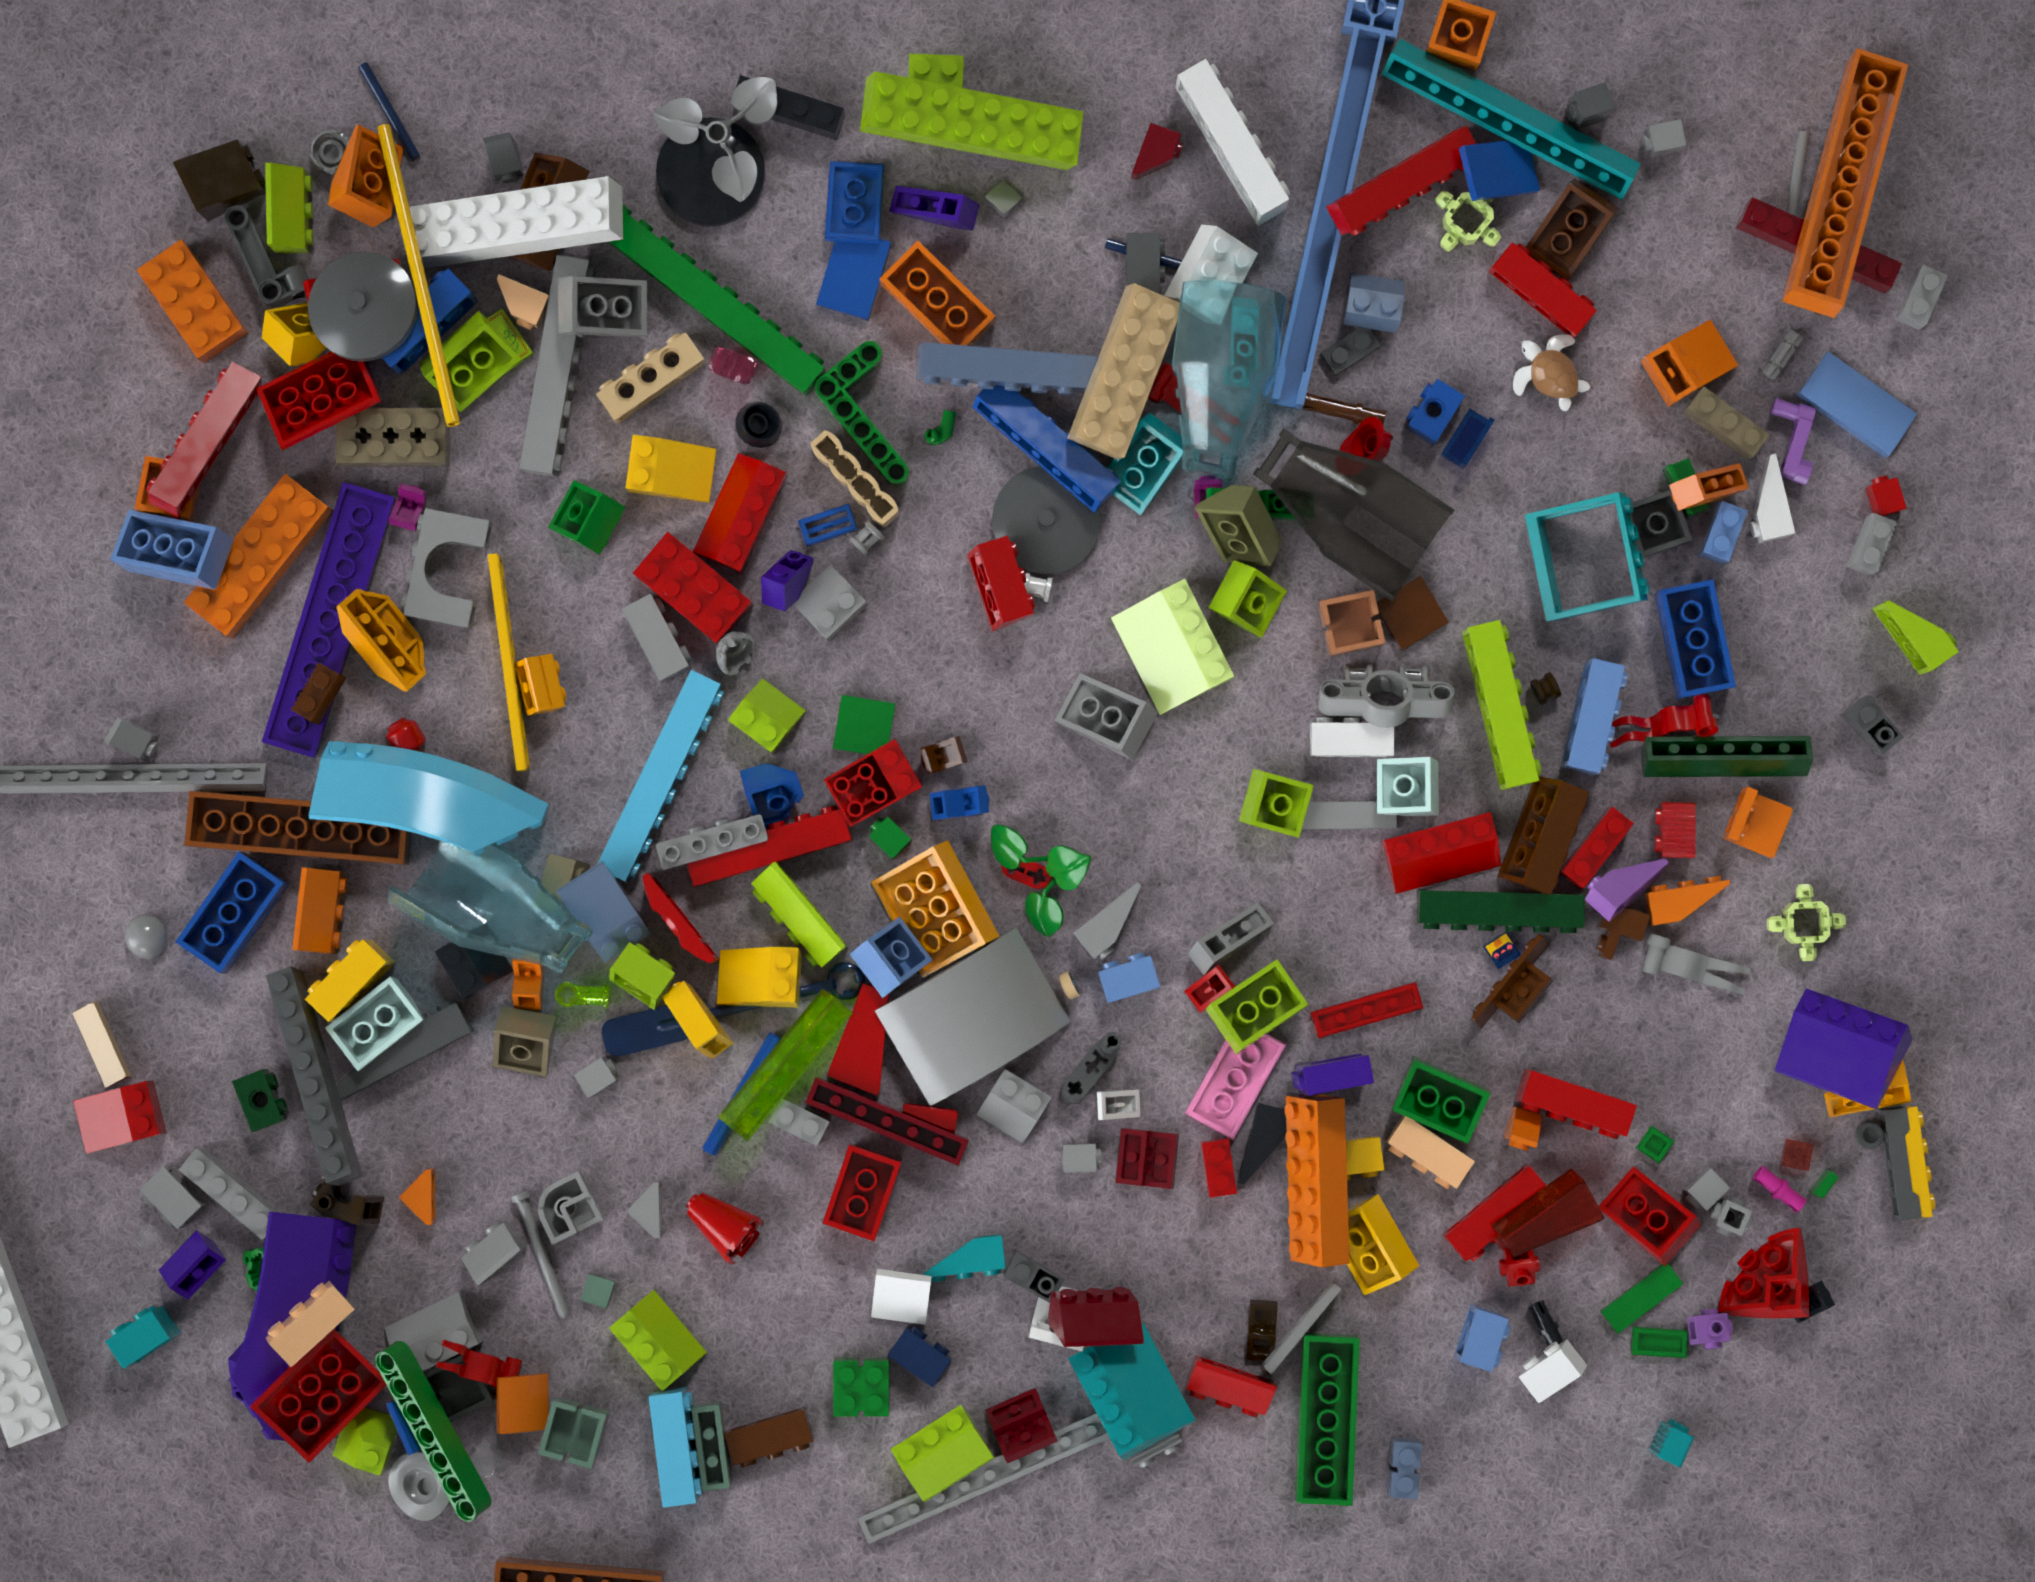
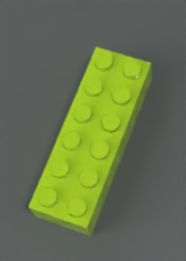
(1500, 705)

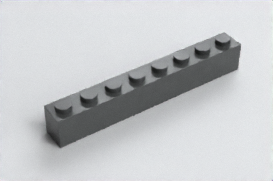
(314, 1077)

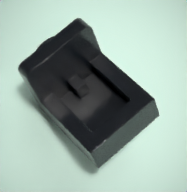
(1818, 1300)

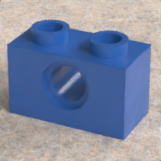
(1445, 399)

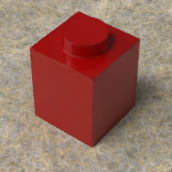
(1885, 496)

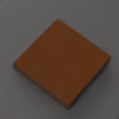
(1411, 613)

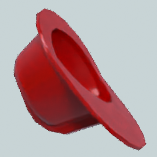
(1368, 440)

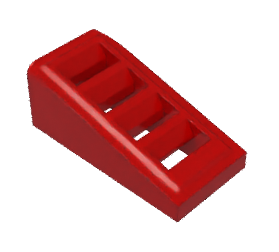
(942, 1117)

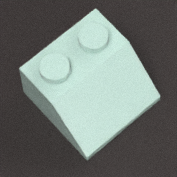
(1408, 786)

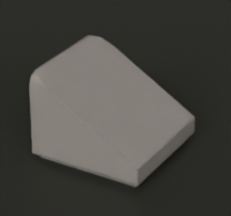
(1003, 198)

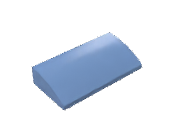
(1856, 404)

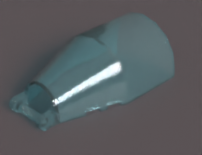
(1224, 367)
(492, 906)

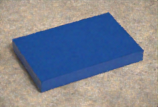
(1498, 170)
(854, 202)
(853, 277)

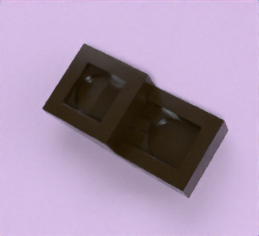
(1261, 1329)

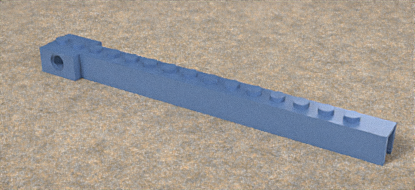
(1370, 26)

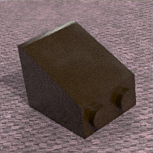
(220, 178)

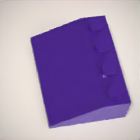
(1843, 1048)

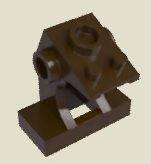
(361, 1211)

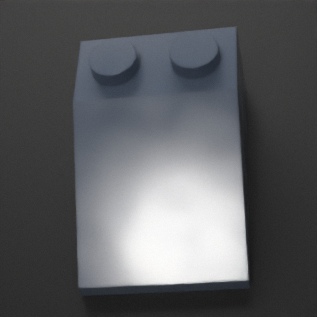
(606, 909)

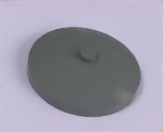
(363, 306)
(1045, 523)

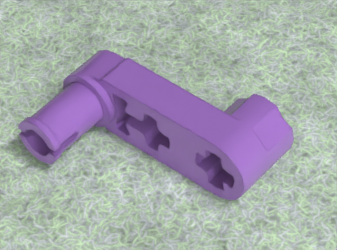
(1802, 415)

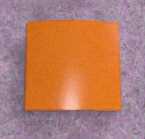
(522, 1403)

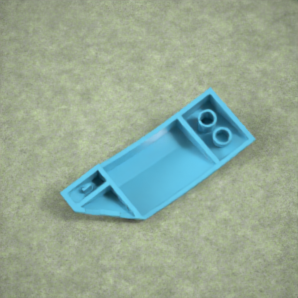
(421, 796)

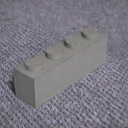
(228, 1190)

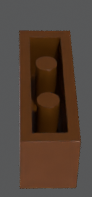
(769, 1437)

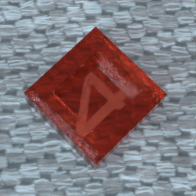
(1796, 1154)

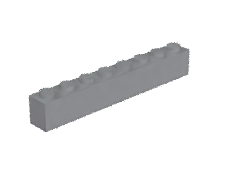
(553, 381)

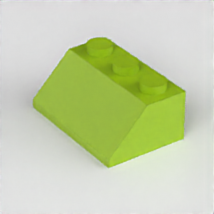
(288, 209)
(474, 359)
(657, 1340)
(942, 1453)

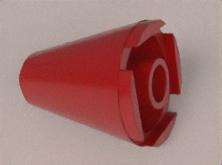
(724, 1225)

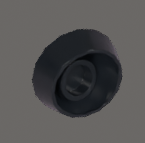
(750, 425)

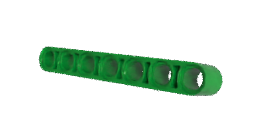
(433, 1431)

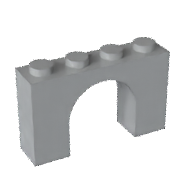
(438, 531)

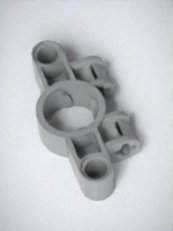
(1353, 694)

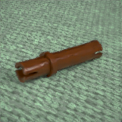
(1341, 409)

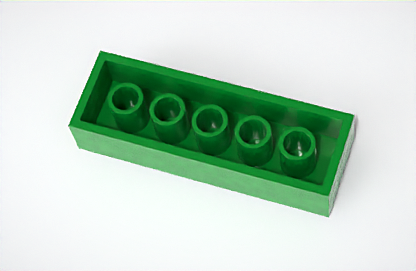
(1327, 1419)

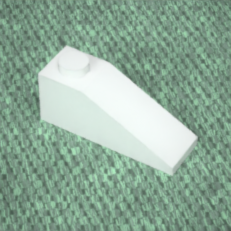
(1771, 510)

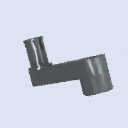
(1084, 1081)

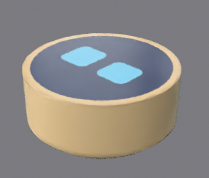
(1069, 985)

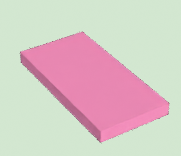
(1234, 1085)

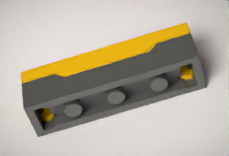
(1906, 1163)

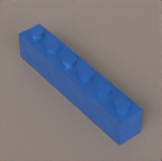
(1047, 445)

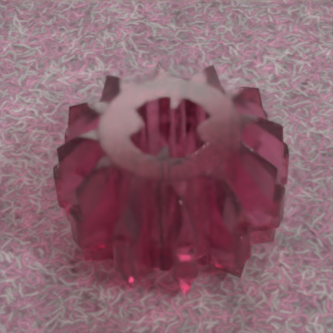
(732, 365)

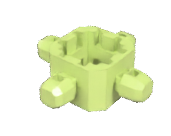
(1450, 240)
(1807, 951)

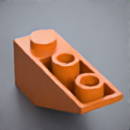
(1675, 904)

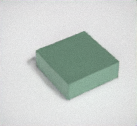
(597, 1290)

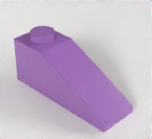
(1621, 886)

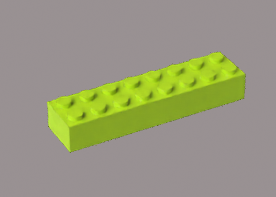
(971, 121)

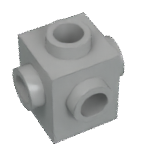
(1741, 1217)

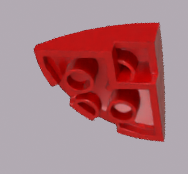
(1771, 1280)

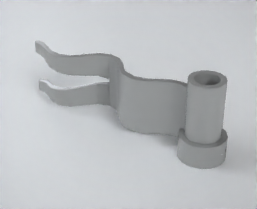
(1688, 964)

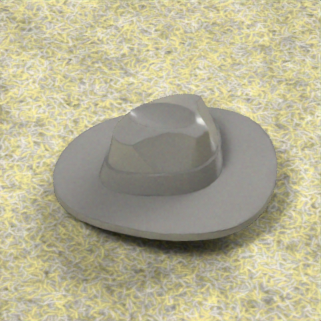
(417, 1487)

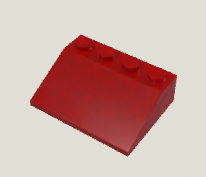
(317, 397)
(319, 1395)

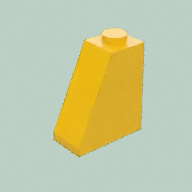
(696, 1020)

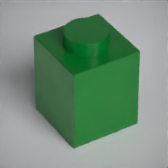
(889, 836)

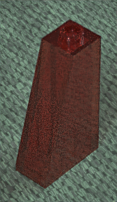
(1548, 1215)

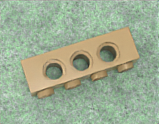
(689, 361)

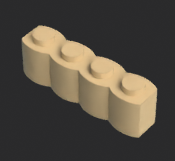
(860, 483)

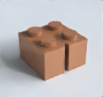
(1351, 623)

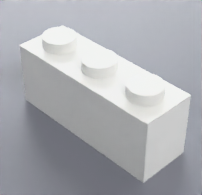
(1350, 739)

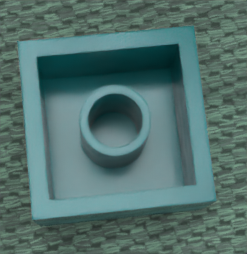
(137, 1340)

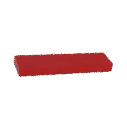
(1366, 1010)

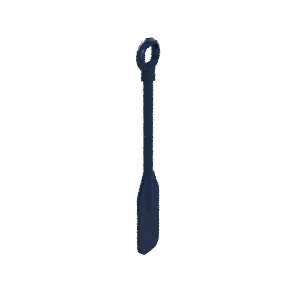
(659, 1026)

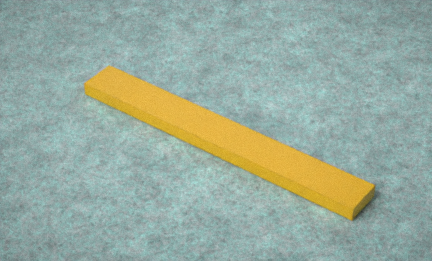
(508, 659)

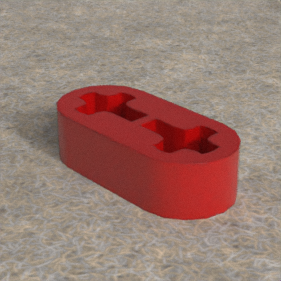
(1025, 879)

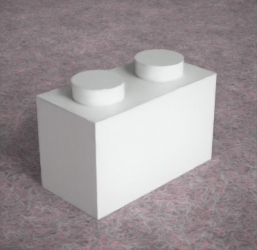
(1552, 1370)

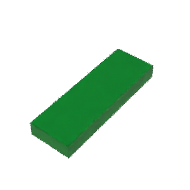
(1641, 1297)

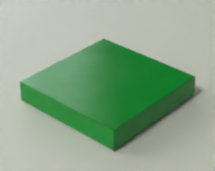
(863, 724)

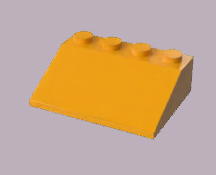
(937, 905)

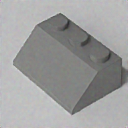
(428, 1328)

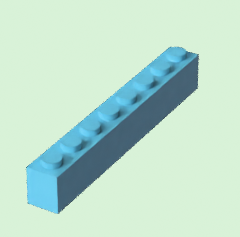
(660, 775)

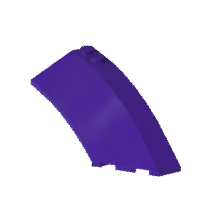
(296, 1258)

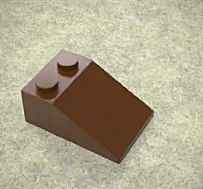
(1571, 228)

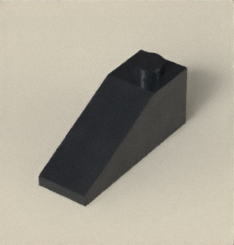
(1265, 1135)

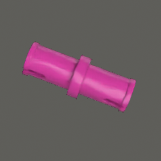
(1779, 1188)

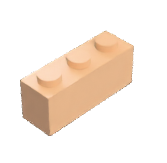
(1429, 1153)
(309, 1323)

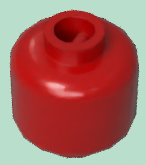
(405, 735)

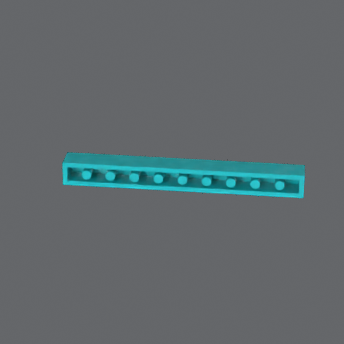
(1511, 119)

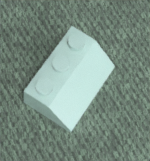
(375, 1023)

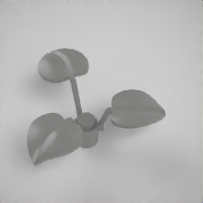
(731, 173)

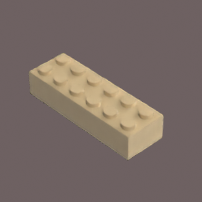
(1125, 371)

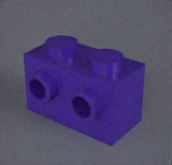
(192, 1265)

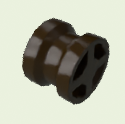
(1545, 688)

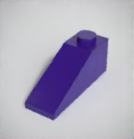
(935, 207)

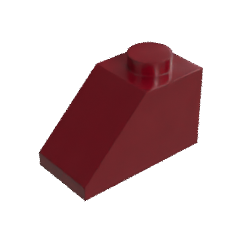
(1157, 151)

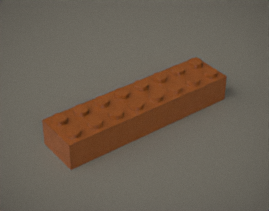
(285, 829)

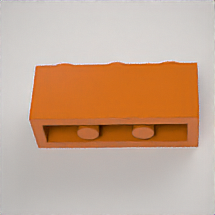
(1708, 486)

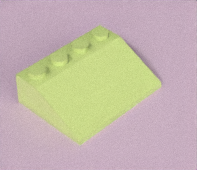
(1172, 647)

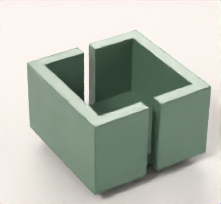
(573, 1432)

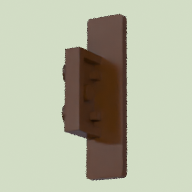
(1518, 988)

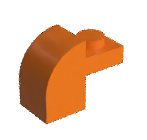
(528, 985)

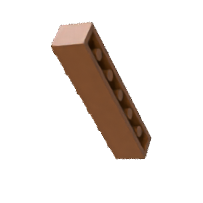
(531, 1570)

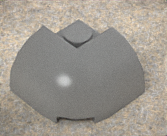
(568, 1207)

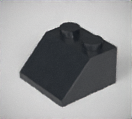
(472, 969)

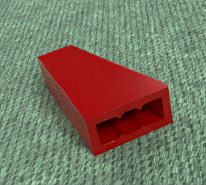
(862, 1045)

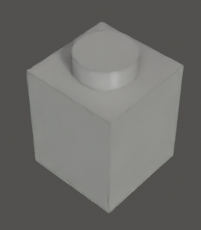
(1664, 138)
(597, 1076)
(1081, 1157)
(1705, 1189)

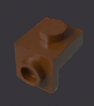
(943, 755)

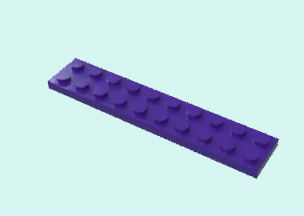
(342, 567)

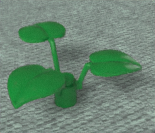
(1063, 864)

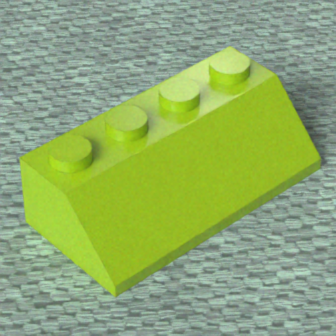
(799, 915)

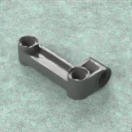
(259, 263)

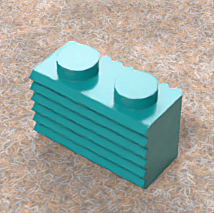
(1672, 1442)

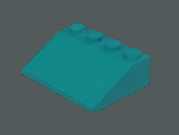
(1132, 1393)

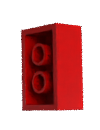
(862, 1192)

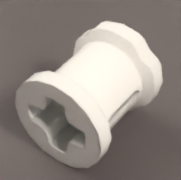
(1038, 587)

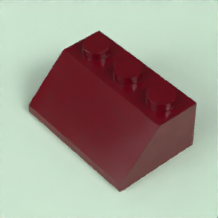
(1095, 1317)

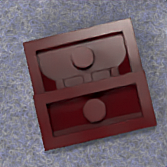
(1147, 1158)
(1021, 1425)

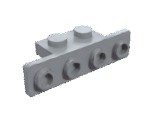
(711, 842)

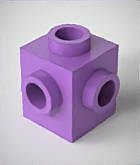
(1709, 1329)

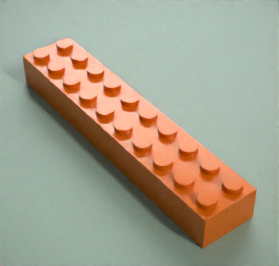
(1845, 183)

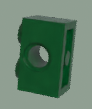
(247, 1090)

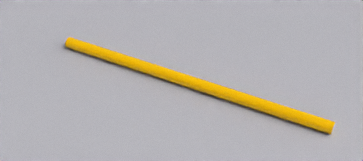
(418, 276)

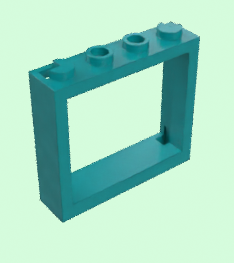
(1544, 564)

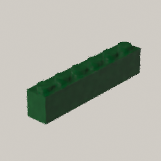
(1727, 756)
(1500, 909)

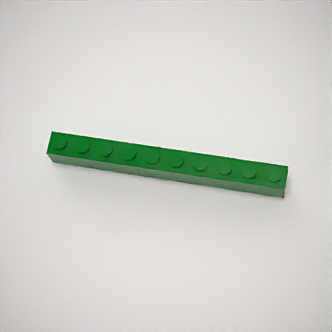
(718, 304)

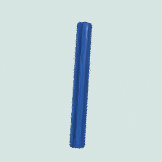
(721, 1130)

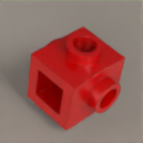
(1519, 1269)

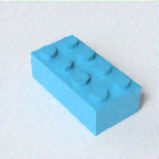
(675, 1446)

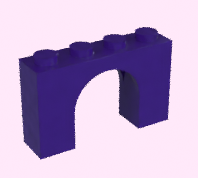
(1332, 1074)

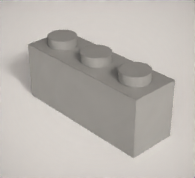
(657, 637)

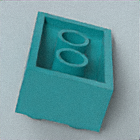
(1148, 464)

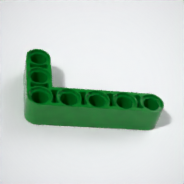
(858, 417)

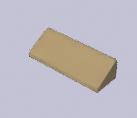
(101, 1044)

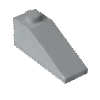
(1104, 928)
(1229, 938)

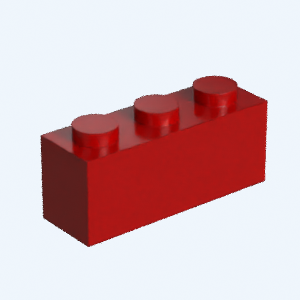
(1595, 847)

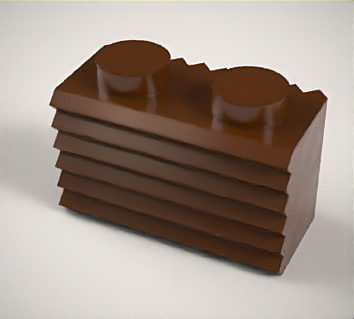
(318, 693)

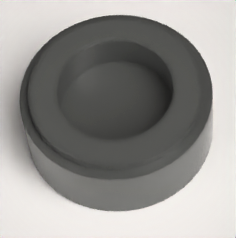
(1869, 1134)

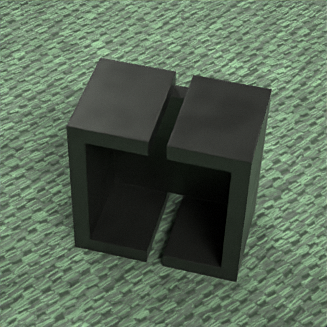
(457, 1393)

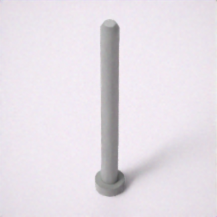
(541, 1253)

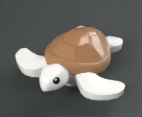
(1550, 371)

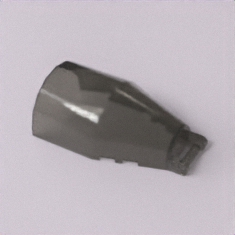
(1356, 510)

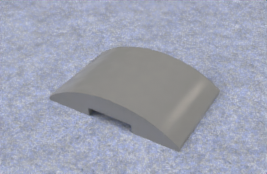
(973, 1017)

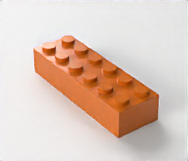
(260, 555)
(1317, 1179)

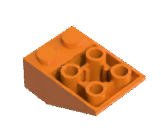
(1689, 363)

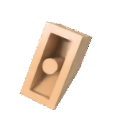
(524, 303)

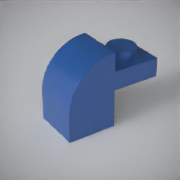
(959, 803)

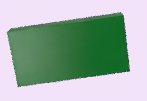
(1659, 1342)

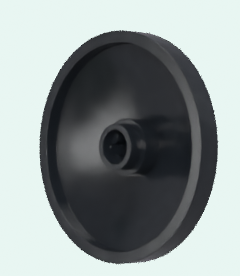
(688, 183)

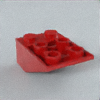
(873, 782)

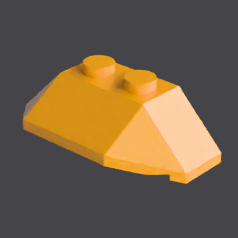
(383, 637)

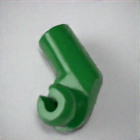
(942, 432)

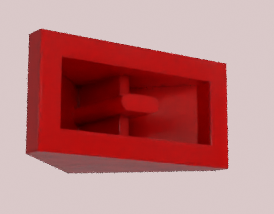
(1209, 988)

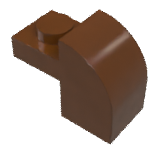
(1627, 923)

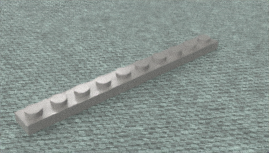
(133, 778)
(993, 1474)

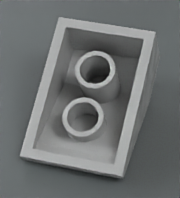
(1106, 716)

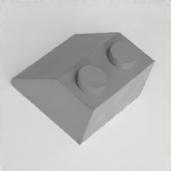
(829, 603)
(1014, 1105)
(493, 1252)

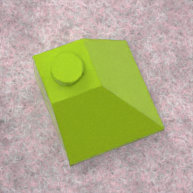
(367, 1441)

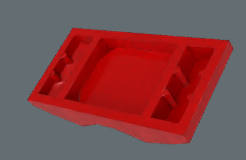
(676, 920)

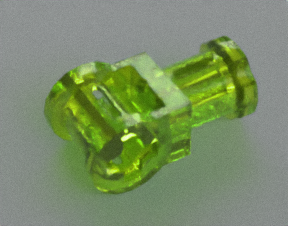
(584, 995)

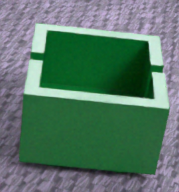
(861, 1387)

